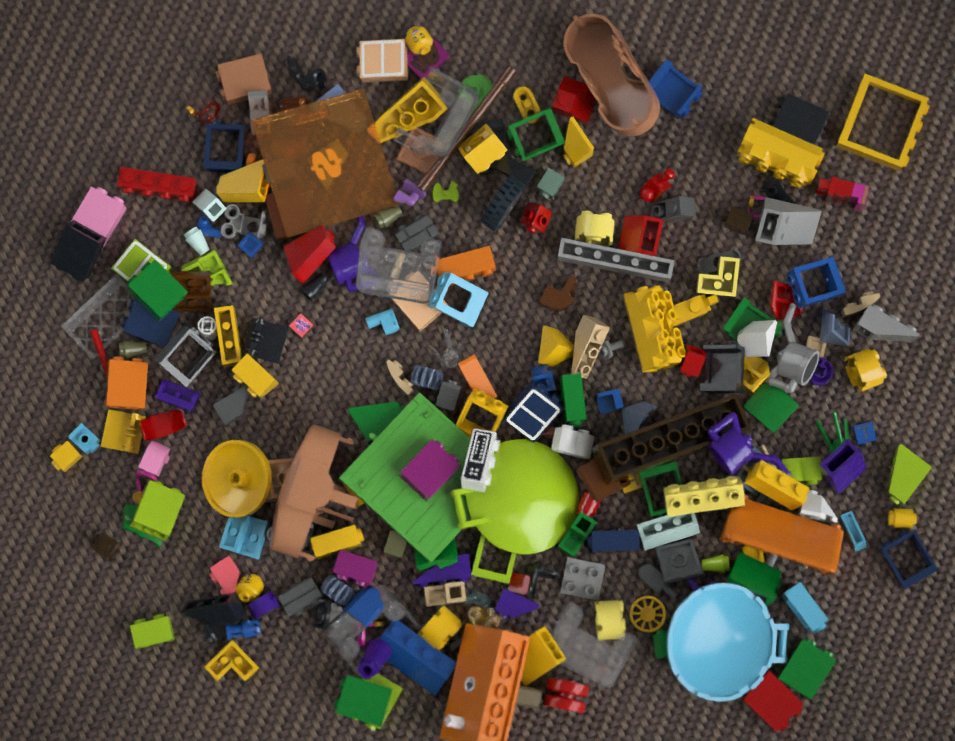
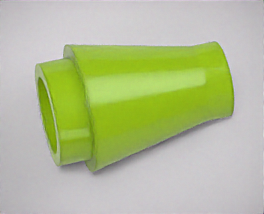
(716, 564)

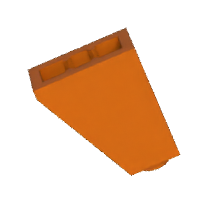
(475, 376)

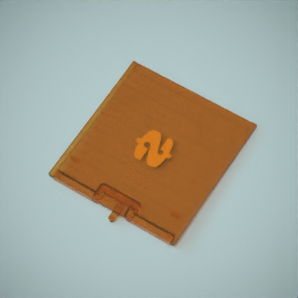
(325, 162)

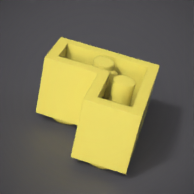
(724, 282)

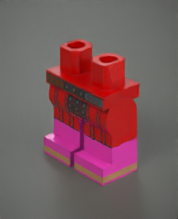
(843, 191)

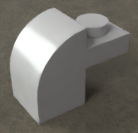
(258, 105)

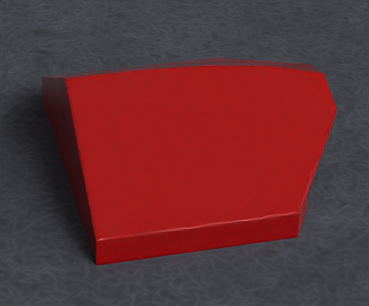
(781, 299)

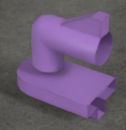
(412, 189)

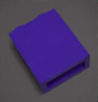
(843, 466)

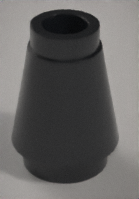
(314, 286)

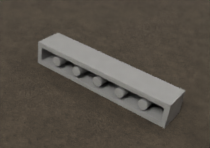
(615, 260)

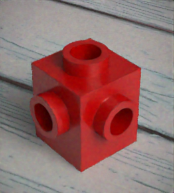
(535, 218)

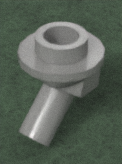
(607, 348)

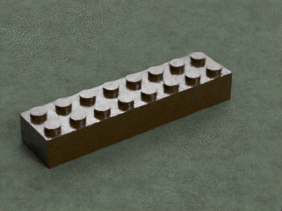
(665, 440)

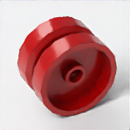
(566, 694)

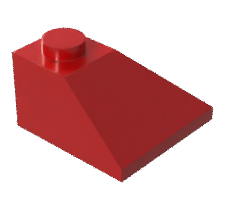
(574, 100)

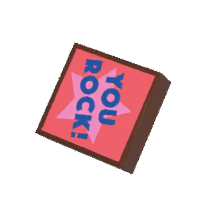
(301, 325)

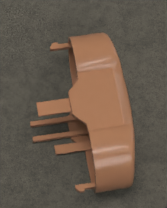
(599, 55)
(307, 491)

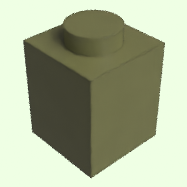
(395, 545)

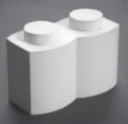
(572, 443)

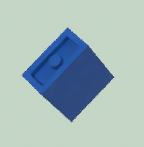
(675, 90)

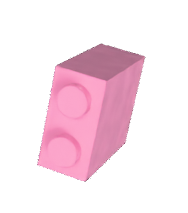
(100, 212)

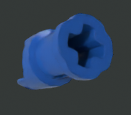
(243, 629)

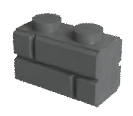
(415, 234)
(300, 597)

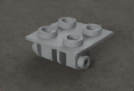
(582, 578)

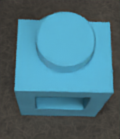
(77, 435)

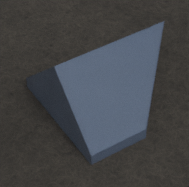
(833, 331)
(636, 415)

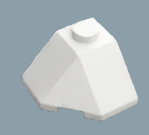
(816, 508)

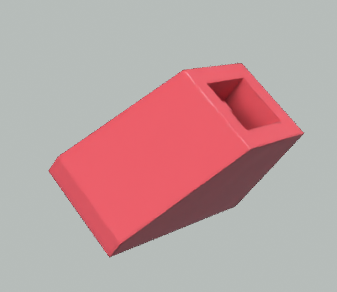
(226, 574)

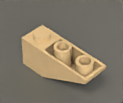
(587, 344)

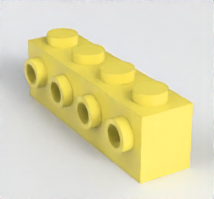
(703, 496)

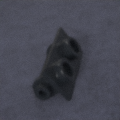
(774, 190)

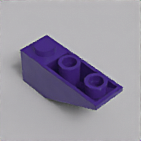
(458, 571)

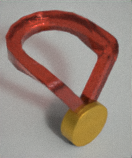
(191, 111)

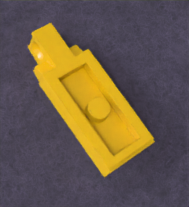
(693, 308)

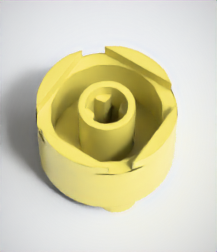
(594, 228)
(609, 619)

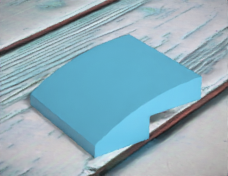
(245, 536)

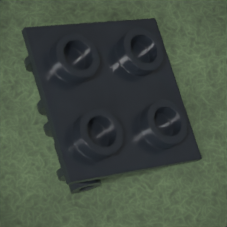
(265, 340)

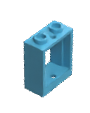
(805, 608)

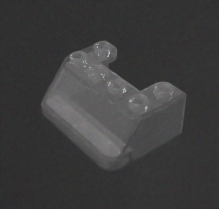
(395, 271)
(587, 654)

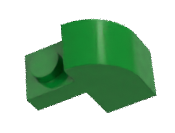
(577, 534)

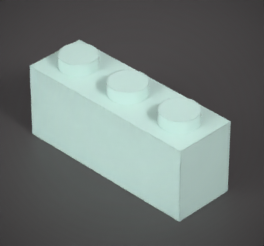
(667, 529)

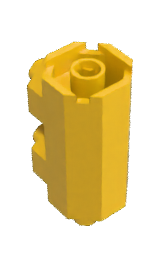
(781, 153)
(650, 320)

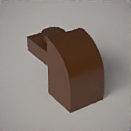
(559, 300)

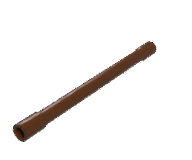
(502, 81)

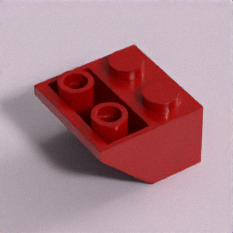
(641, 234)

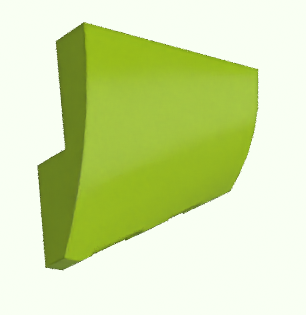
(212, 263)

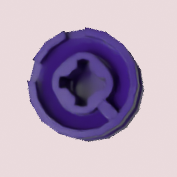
(822, 373)

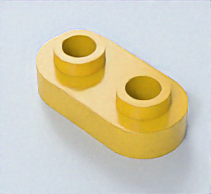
(527, 105)

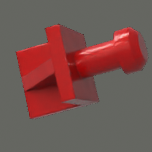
(657, 186)

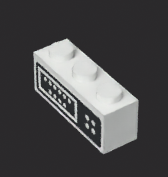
(480, 460)

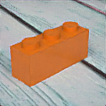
(469, 264)

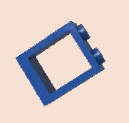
(831, 277)

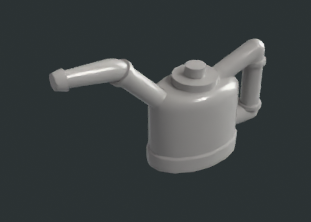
(794, 361)

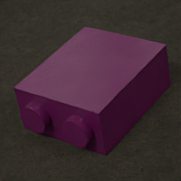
(429, 469)

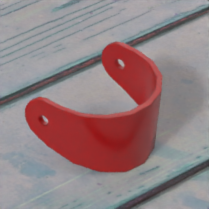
(162, 424)

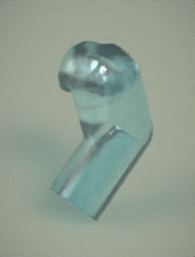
(478, 598)

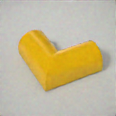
(231, 657)

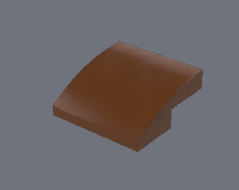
(199, 291)

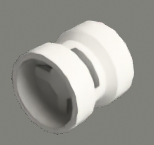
(209, 332)

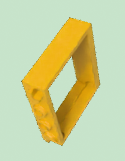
(870, 154)

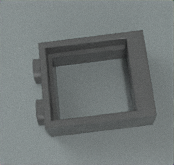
(196, 366)

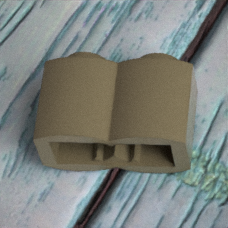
(528, 697)

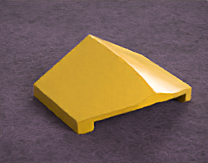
(755, 372)

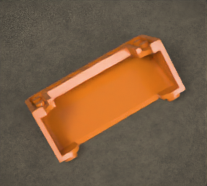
(784, 535)

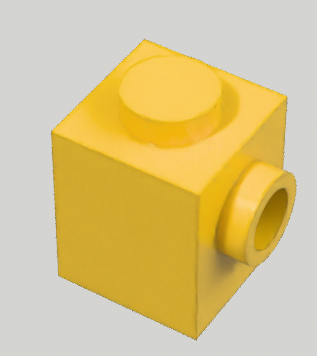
(65, 456)

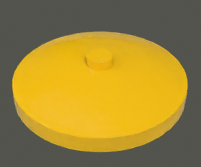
(236, 478)

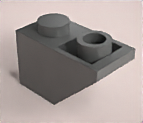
(674, 209)
(448, 396)
(233, 406)

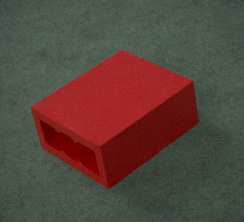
(773, 702)

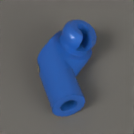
(207, 229)

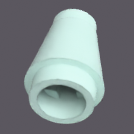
(196, 240)

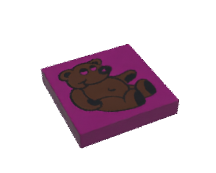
(421, 64)

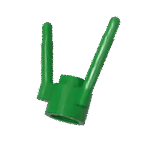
(836, 443)

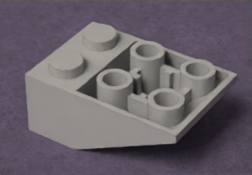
(787, 223)
(879, 326)

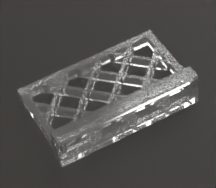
(89, 308)

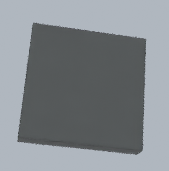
(678, 561)

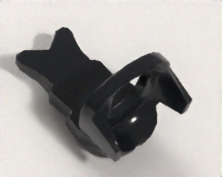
(307, 81)
(327, 613)

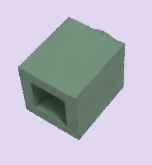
(550, 184)

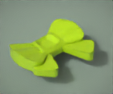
(452, 193)

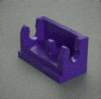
(177, 396)

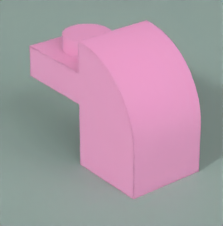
(154, 458)

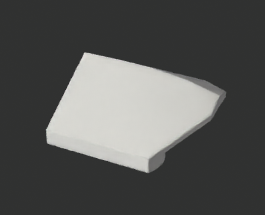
(757, 338)

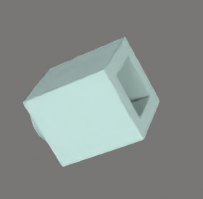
(209, 205)

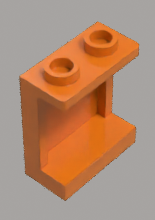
(126, 383)

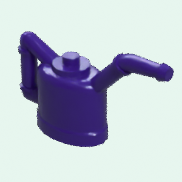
(345, 258)
(734, 448)

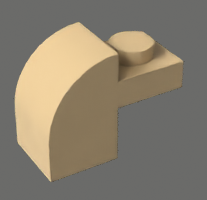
(445, 594)

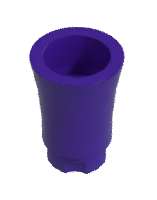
(374, 657)

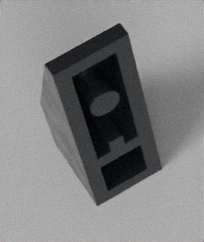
(218, 609)

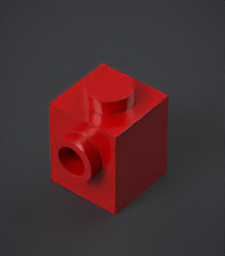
(693, 361)

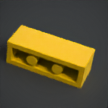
(228, 335)
(776, 485)

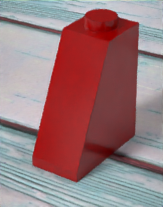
(309, 252)

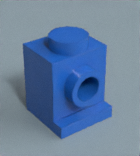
(543, 375)

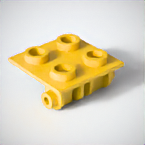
(122, 431)

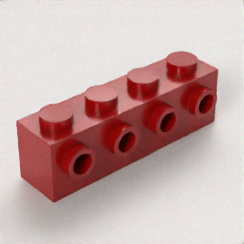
(155, 183)

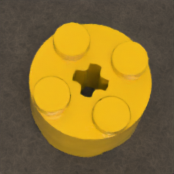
(865, 369)
(439, 627)

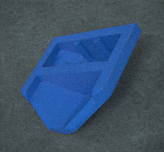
(365, 605)

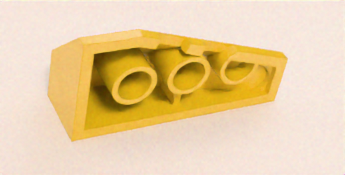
(415, 108)

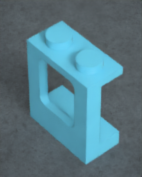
(473, 306)

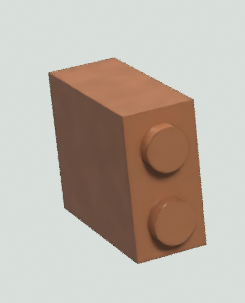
(243, 76)

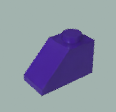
(514, 605)

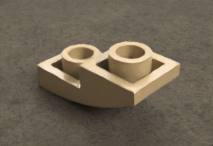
(864, 301)
(396, 373)

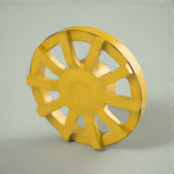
(647, 614)

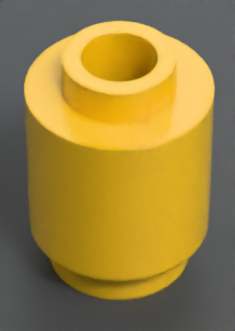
(902, 518)

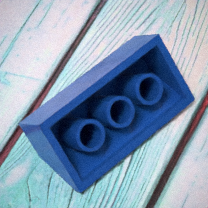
(417, 658)

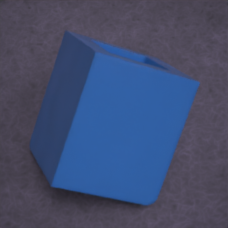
(609, 401)

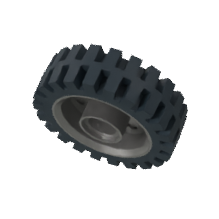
(503, 203)

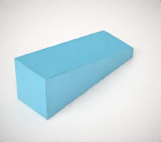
(853, 531)

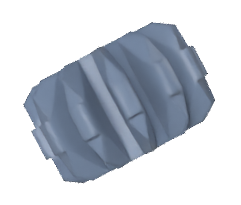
(426, 377)
(337, 590)

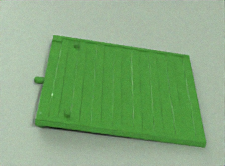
(376, 481)

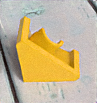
(554, 347)

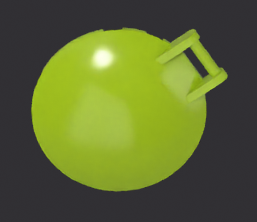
(527, 502)

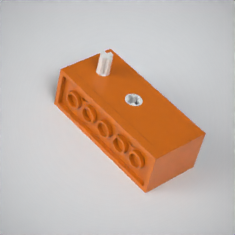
(484, 685)

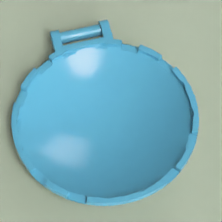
(723, 642)

